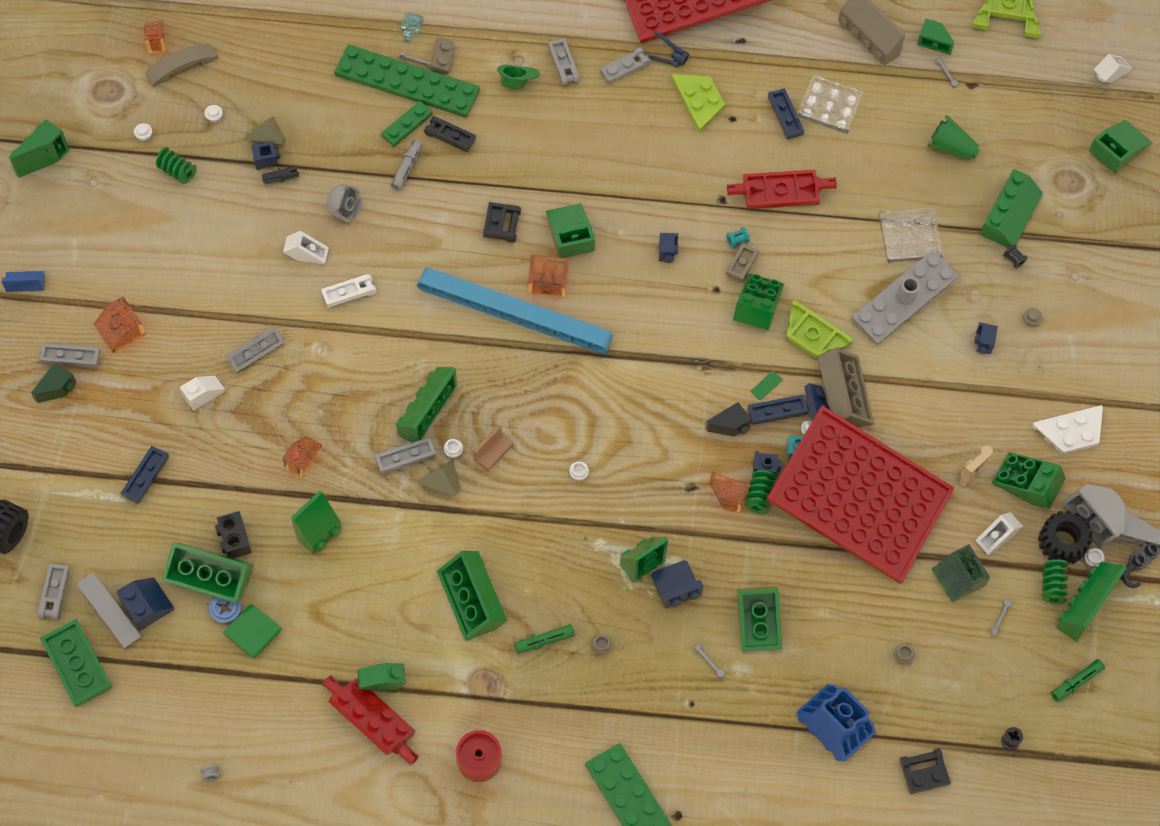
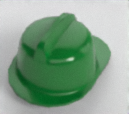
(515, 76)

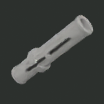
(410, 158)

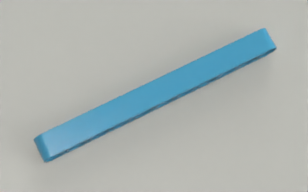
(515, 310)

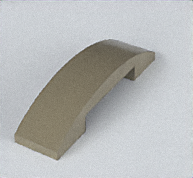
(180, 60)

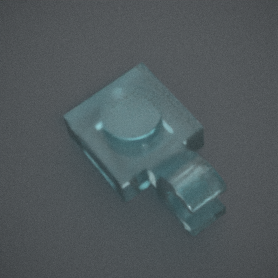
(410, 25)

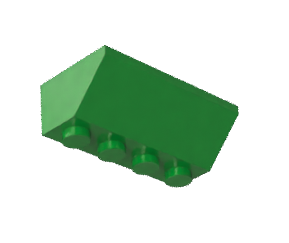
(1012, 209)
(427, 404)
(207, 572)
(471, 594)
(1090, 599)

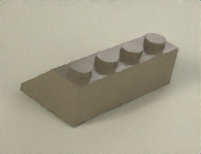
(872, 29)
(845, 387)

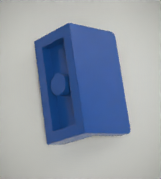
(24, 281)

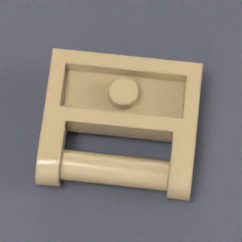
(975, 467)

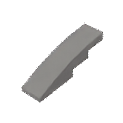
(108, 610)

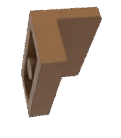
(492, 449)

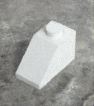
(1112, 68)
(305, 248)
(201, 390)
(999, 532)

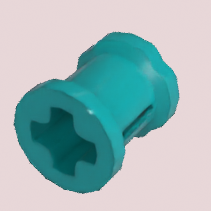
(737, 237)

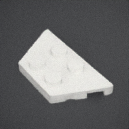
(1073, 430)

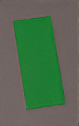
(766, 385)

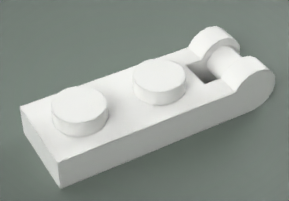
(348, 290)

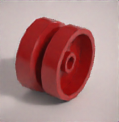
(489, 760)

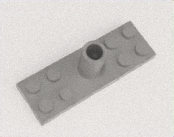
(904, 297)

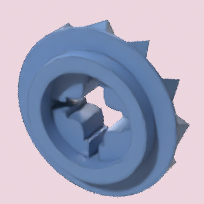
(215, 610)

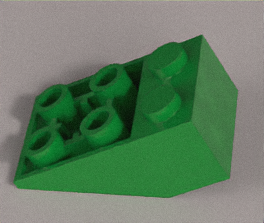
(1119, 145)
(39, 149)
(571, 230)
(758, 301)
(1030, 479)

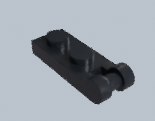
(450, 134)

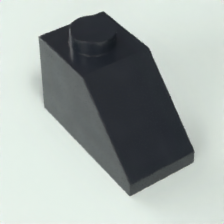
(730, 421)

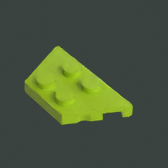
(699, 97)
(813, 332)

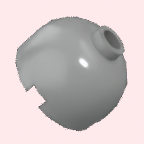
(344, 202)

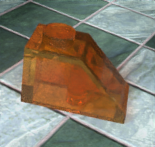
(154, 36)
(301, 455)
(729, 491)

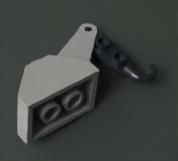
(1111, 521)

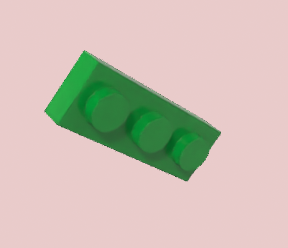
(406, 123)

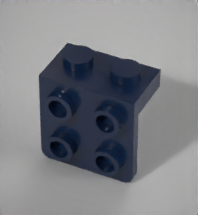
(676, 584)

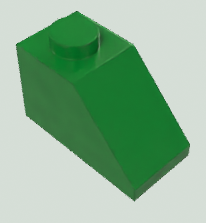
(935, 37)
(382, 677)

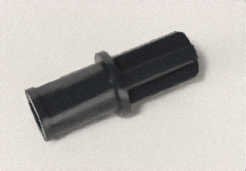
(280, 175)

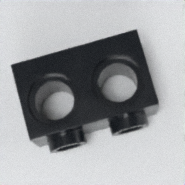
(236, 534)

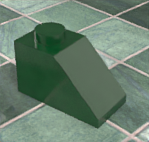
(54, 384)

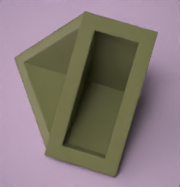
(267, 132)
(442, 479)

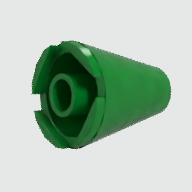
(953, 140)

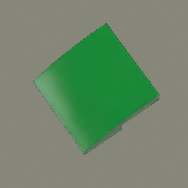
(252, 631)

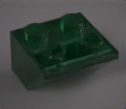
(961, 573)

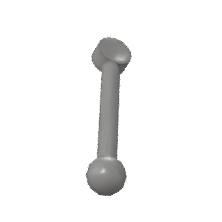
(404, 56)
(954, 83)
(1007, 604)
(720, 673)

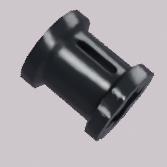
(1015, 256)
(1018, 737)

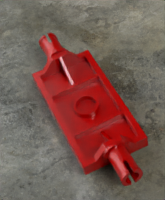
(781, 188)
(372, 718)

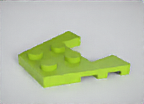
(1010, 9)

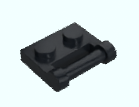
(495, 221)
(925, 778)

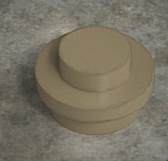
(1032, 317)
(601, 644)
(904, 654)

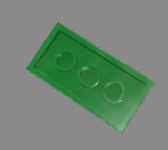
(76, 663)

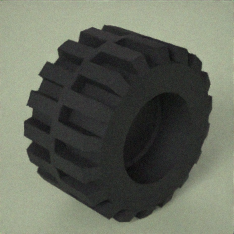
(1067, 523)
(12, 525)

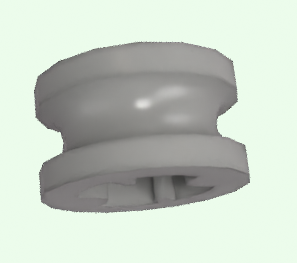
(210, 773)

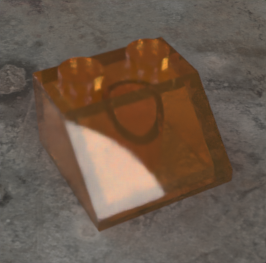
(548, 275)
(119, 325)

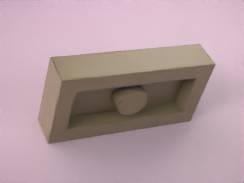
(442, 55)
(742, 262)

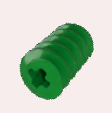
(175, 165)
(759, 491)
(1054, 581)

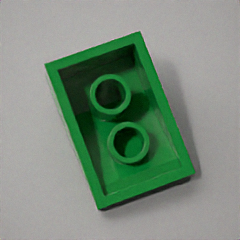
(316, 523)
(644, 558)
(759, 618)

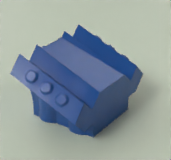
(837, 721)

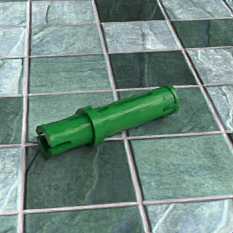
(521, 646)
(1071, 685)

